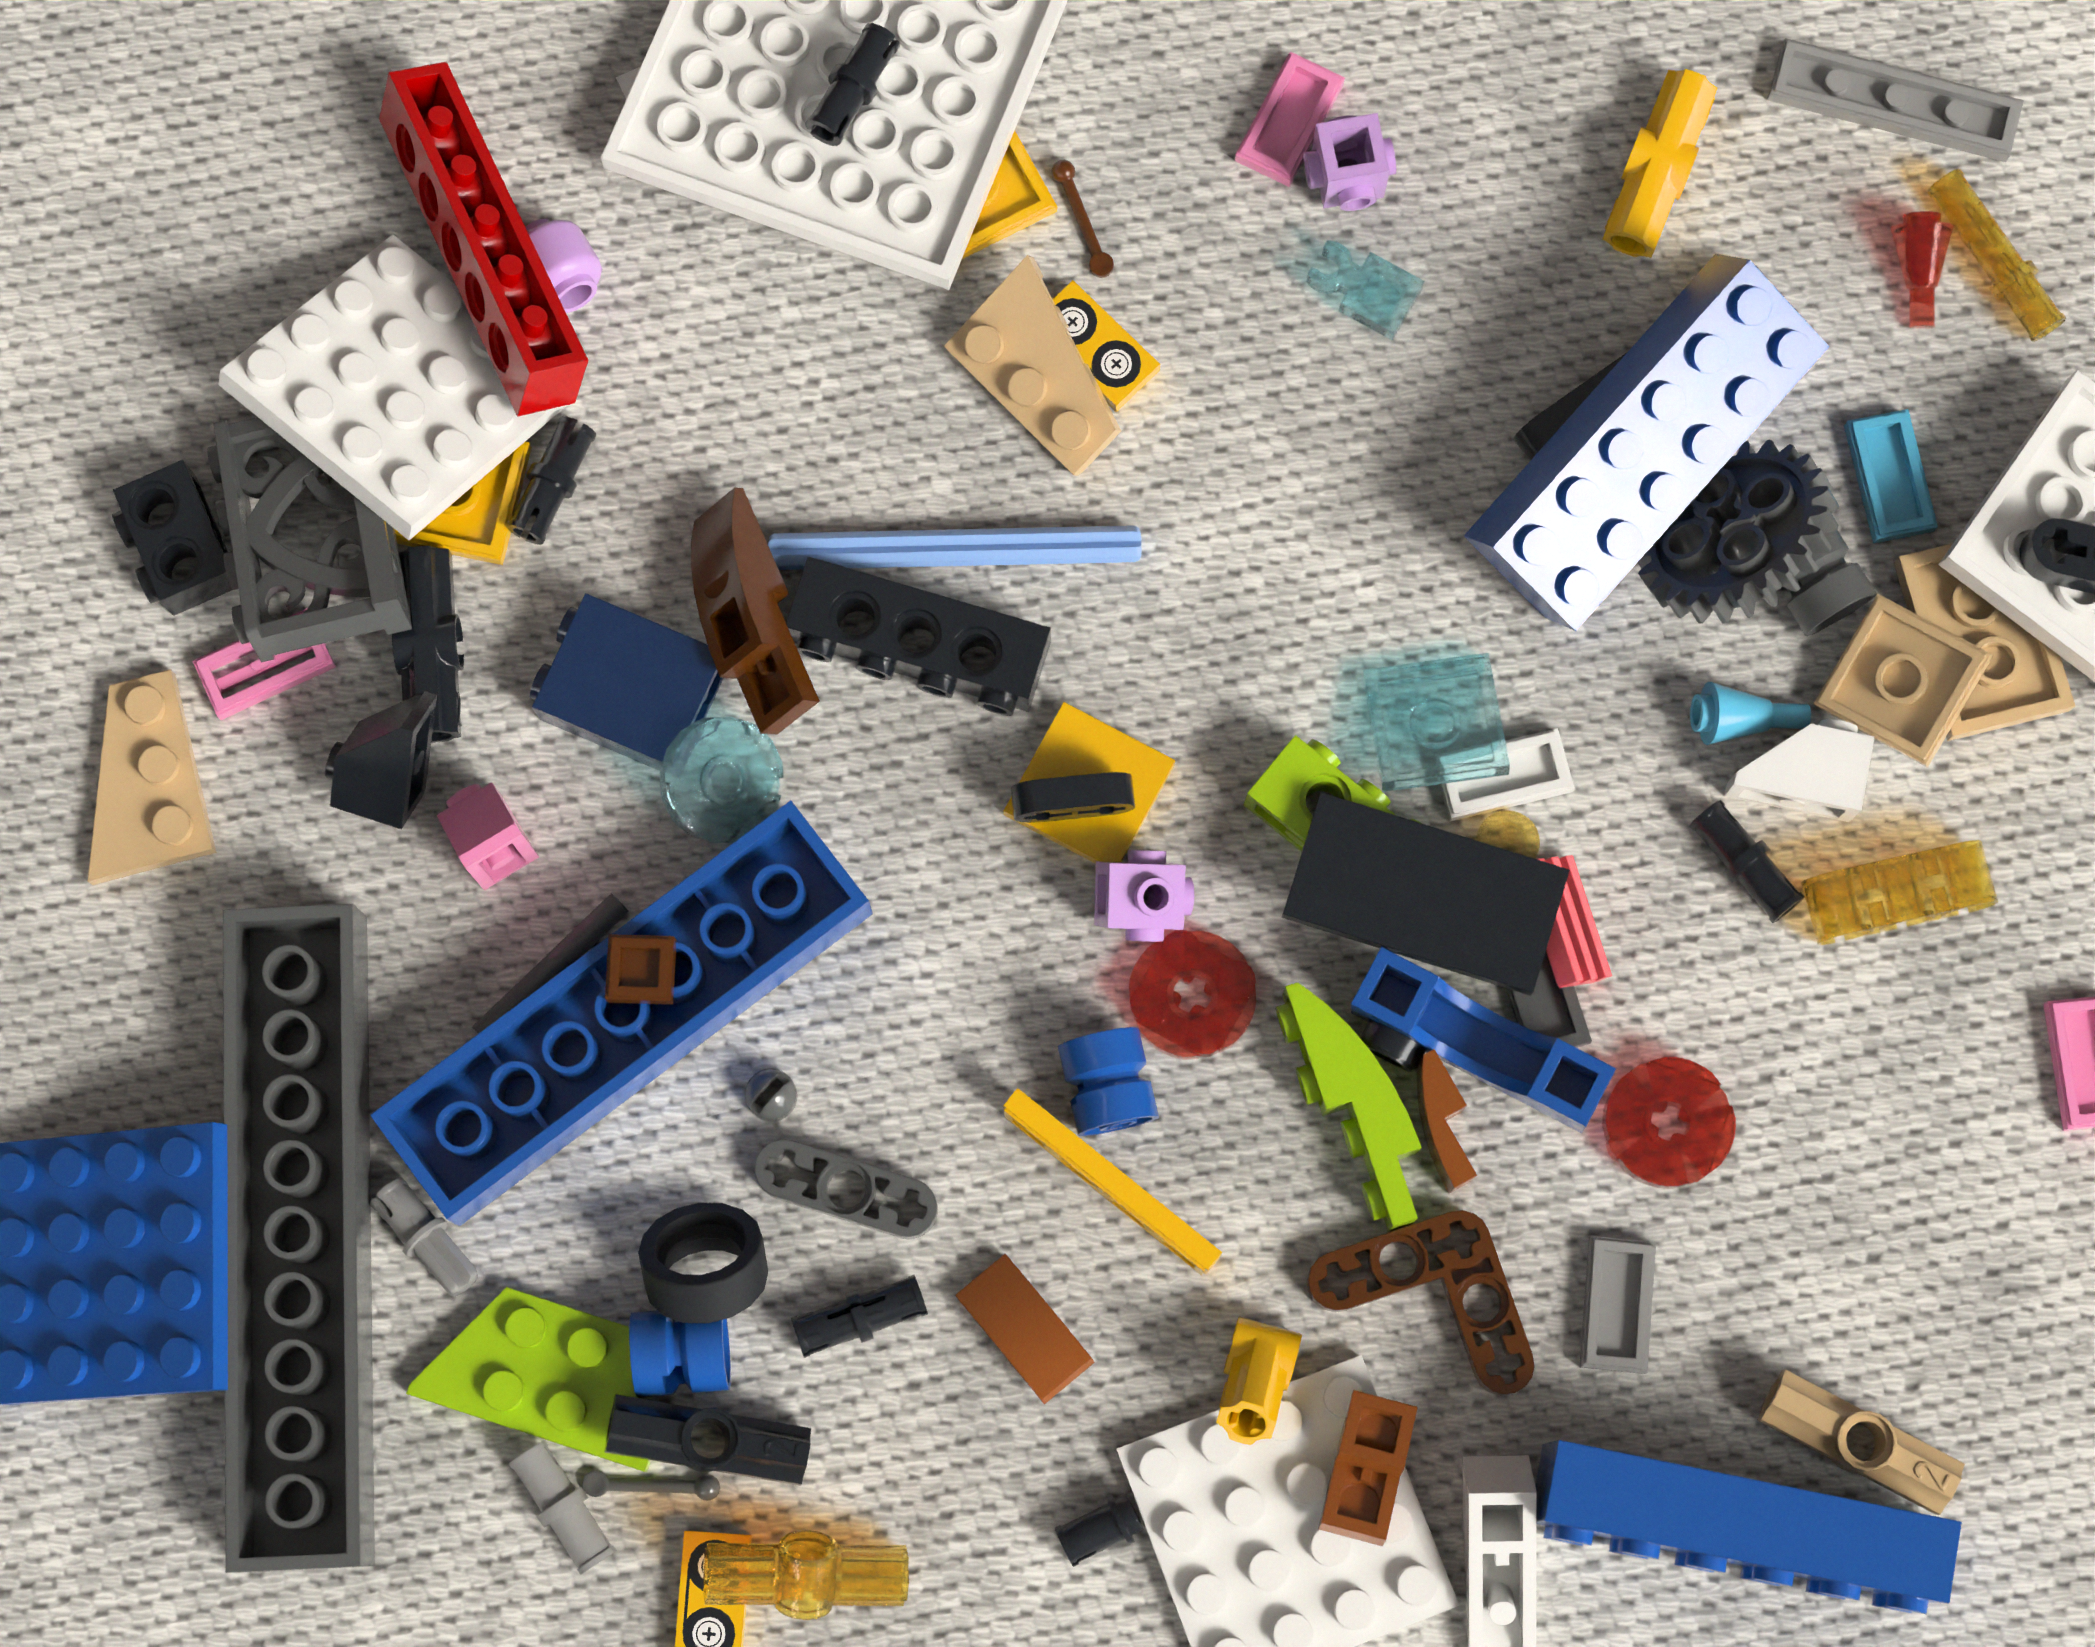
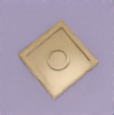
(1903, 680)

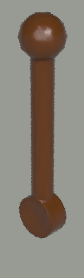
(1101, 263)

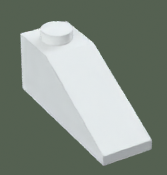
(1499, 1550)

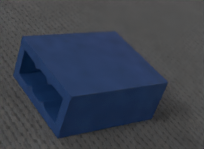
(624, 681)

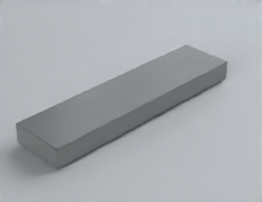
(1895, 100)

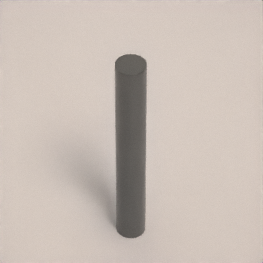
(559, 958)

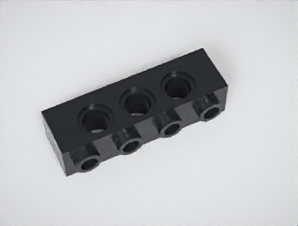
(833, 591)

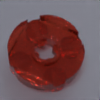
(1201, 1030)
(1700, 1105)

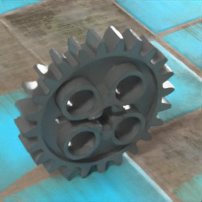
(1743, 535)

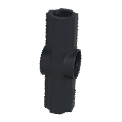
(428, 652)
(751, 1447)

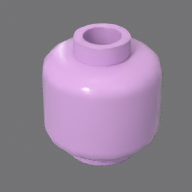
(567, 260)

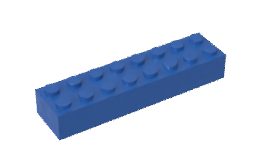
(575, 1058)

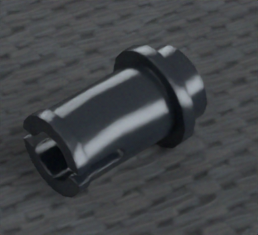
(1099, 1529)

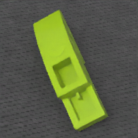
(1346, 1075)

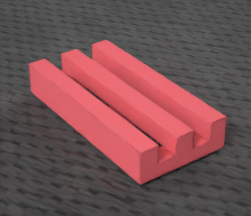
(1574, 942)

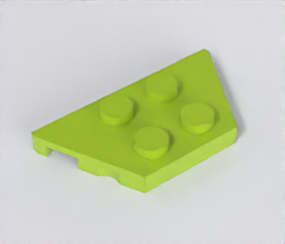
(536, 1372)

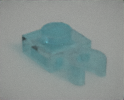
(1374, 293)

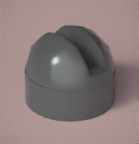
(779, 1104)

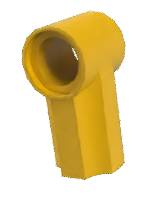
(1257, 1373)

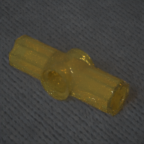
(805, 1574)

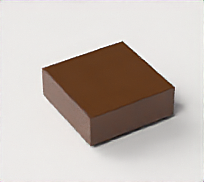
(640, 969)

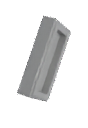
(1617, 1305)

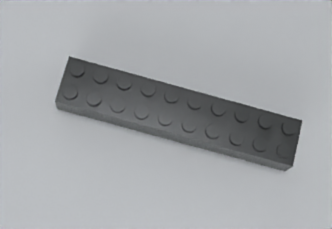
(298, 1240)

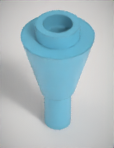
(1729, 714)

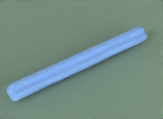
(959, 547)

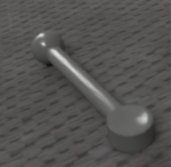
(597, 1484)

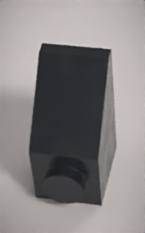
(384, 762)

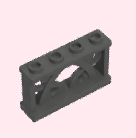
(370, 574)

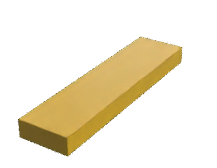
(1111, 1182)

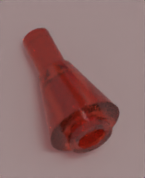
(1921, 251)

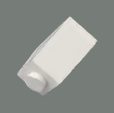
(1811, 772)

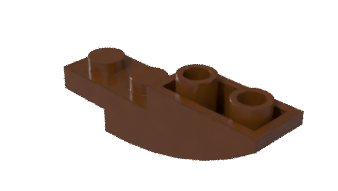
(740, 614)

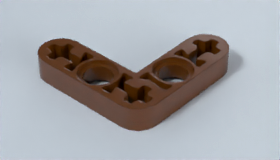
(1456, 1277)

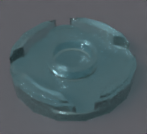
(720, 779)

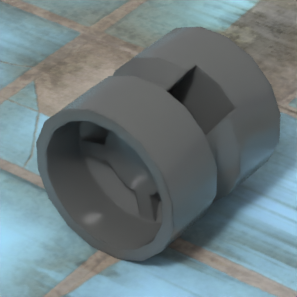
(1831, 591)

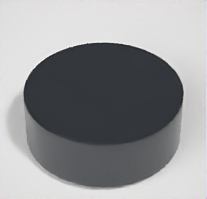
(1392, 1046)

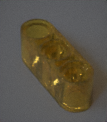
(1899, 890)

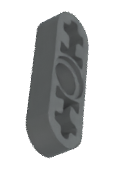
(805, 1159)

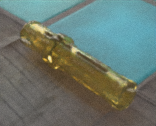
(2010, 274)

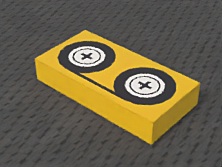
(1111, 352)
(700, 1623)

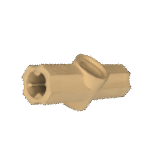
(1897, 1461)

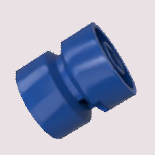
(1108, 1081)
(677, 1353)

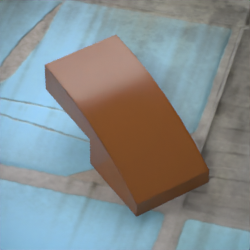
(1437, 1103)
(1025, 1328)
(1368, 1468)

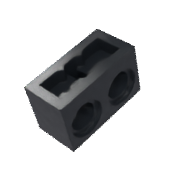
(186, 534)

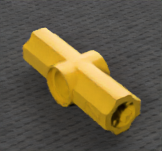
(1660, 163)

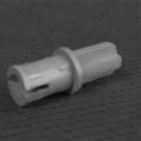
(424, 1236)

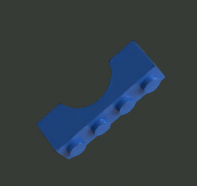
(1482, 1043)

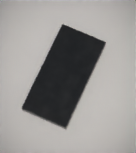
(1426, 893)

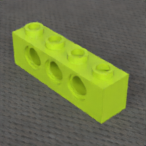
(1296, 773)

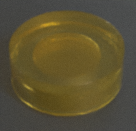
(1510, 832)

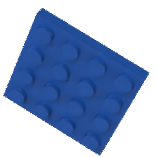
(114, 1264)

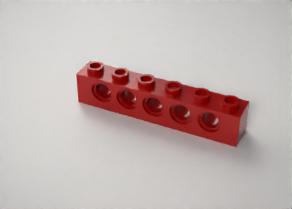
(482, 239)

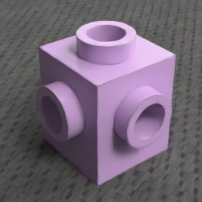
(1364, 152)
(1121, 893)

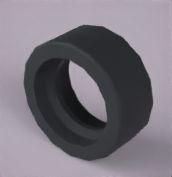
(713, 1294)

